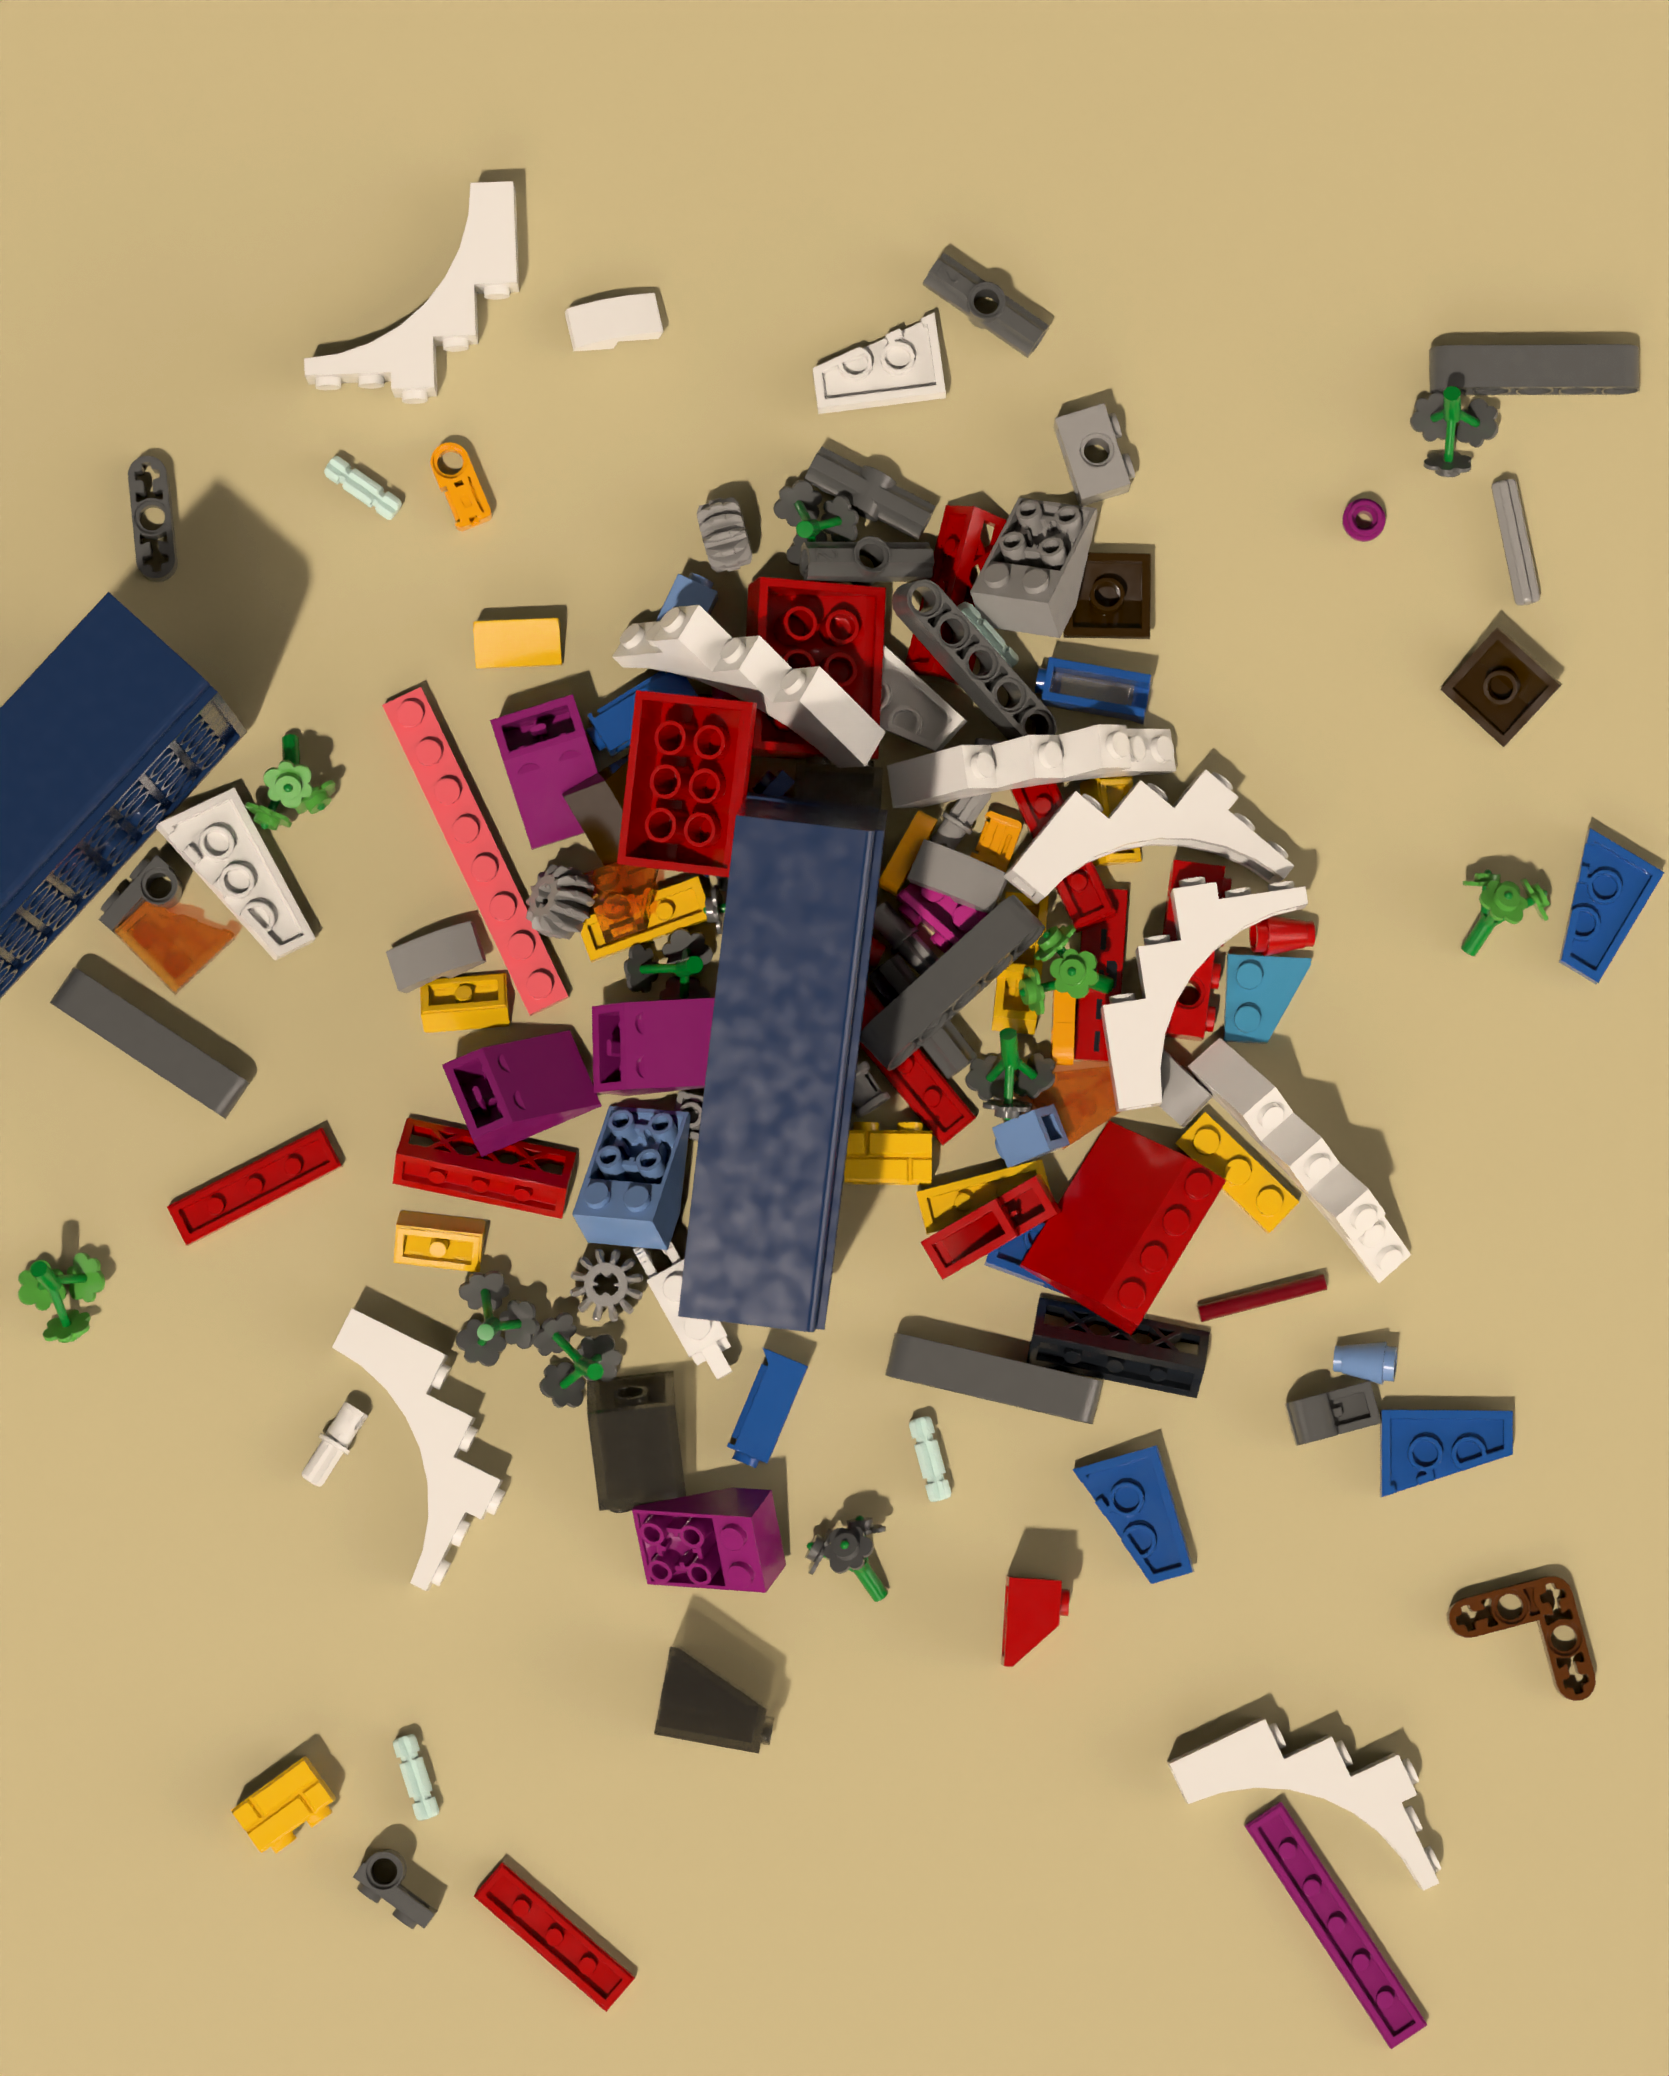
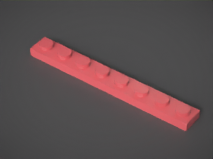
(475, 851)

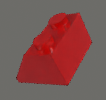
(1030, 1614)

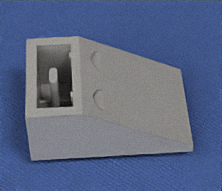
(1036, 568)

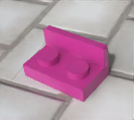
(939, 913)

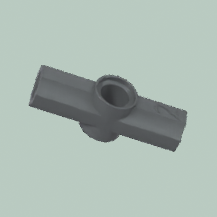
(1008, 322)
(870, 493)
(842, 563)
(947, 1045)

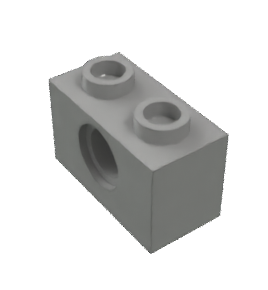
(1093, 480)

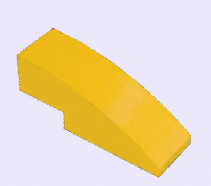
(1008, 1007)

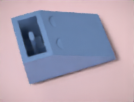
(635, 1178)

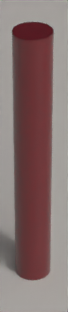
(1262, 1297)

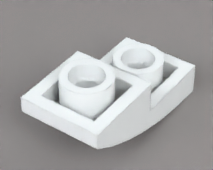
(612, 320)

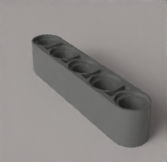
(1535, 369)
(955, 660)
(951, 982)
(149, 1042)
(994, 1378)

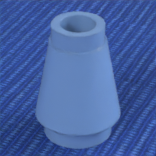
(1367, 1361)

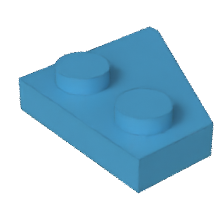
(1259, 994)

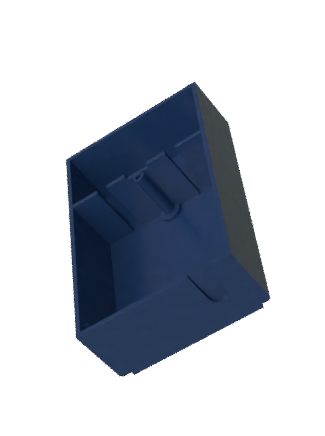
(90, 766)
(782, 1062)

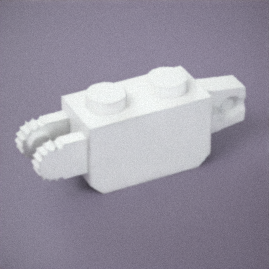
(700, 1338)

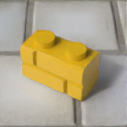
(888, 1155)
(284, 1805)

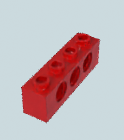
(1193, 1020)

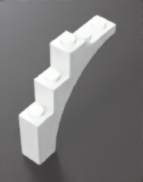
(448, 318)
(749, 668)
(1029, 762)
(1141, 819)
(1202, 923)
(1302, 1156)
(454, 1486)
(1374, 1793)

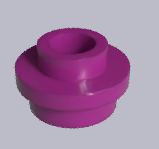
(1367, 507)

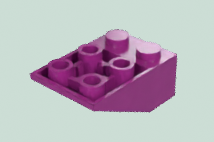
(543, 758)
(651, 1046)
(520, 1088)
(712, 1540)

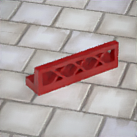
(955, 555)
(483, 1178)

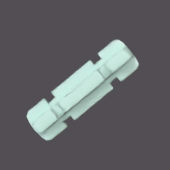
(362, 487)
(989, 633)
(930, 1459)
(415, 1777)

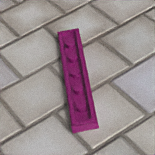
(1335, 1925)

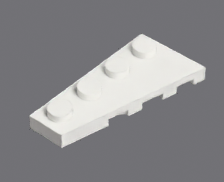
(236, 865)

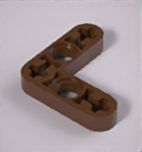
(1531, 1611)

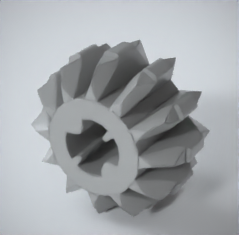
(724, 534)
(560, 902)
(608, 1270)

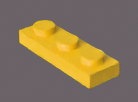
(673, 909)
(1246, 1179)
(953, 1201)

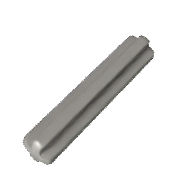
(1515, 542)

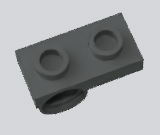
(123, 905)
(1332, 1413)
(409, 1907)

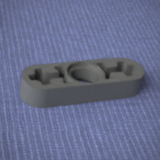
(160, 486)

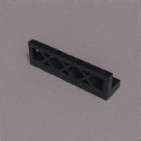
(1118, 1355)

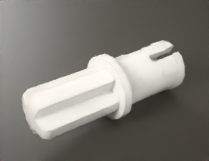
(334, 1444)

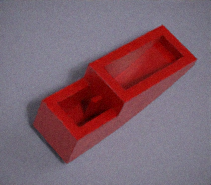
(991, 1226)

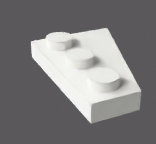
(889, 372)
(913, 708)

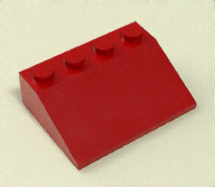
(821, 627)
(685, 782)
(1123, 1225)

